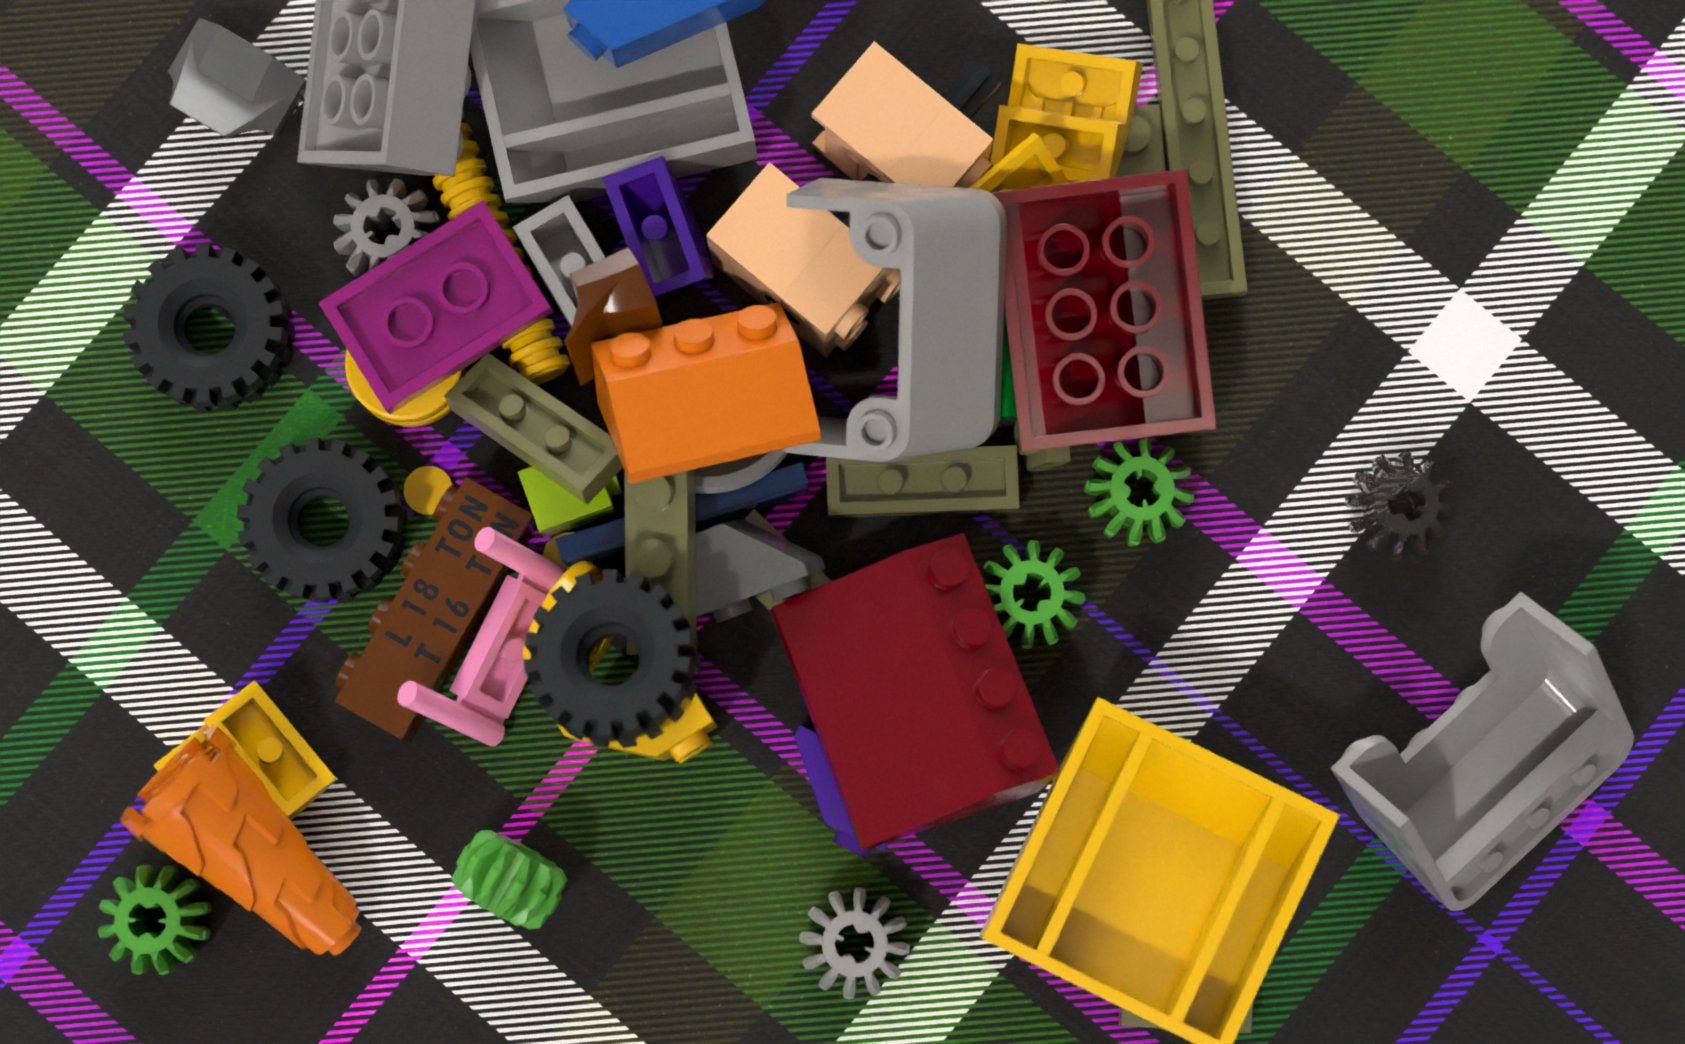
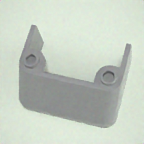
(949, 316)

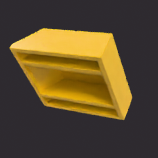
(1159, 876)

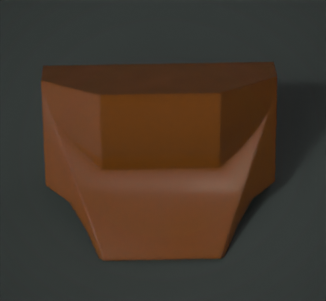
(611, 302)

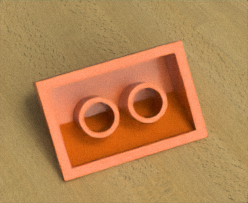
(704, 392)

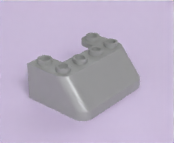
(1497, 762)

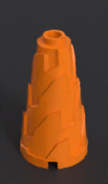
(227, 828)

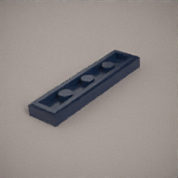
(709, 509)

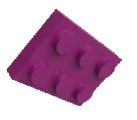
(435, 307)

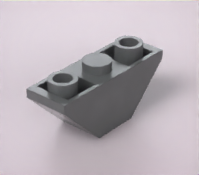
(743, 561)

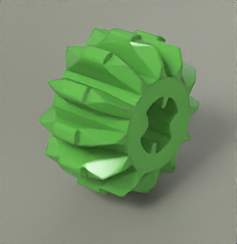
(1161, 492)
(1048, 579)
(509, 879)
(129, 919)

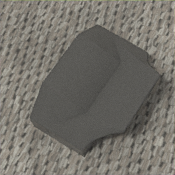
(232, 83)

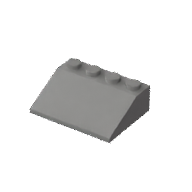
(387, 85)

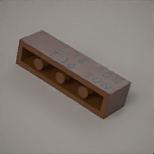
(435, 609)

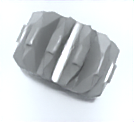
(375, 215)
(845, 963)

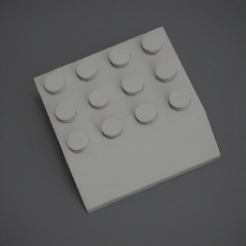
(573, 120)

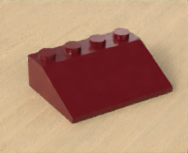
(1105, 311)
(915, 692)

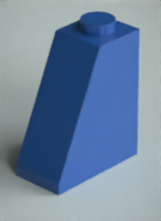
(638, 28)

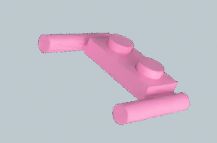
(494, 665)

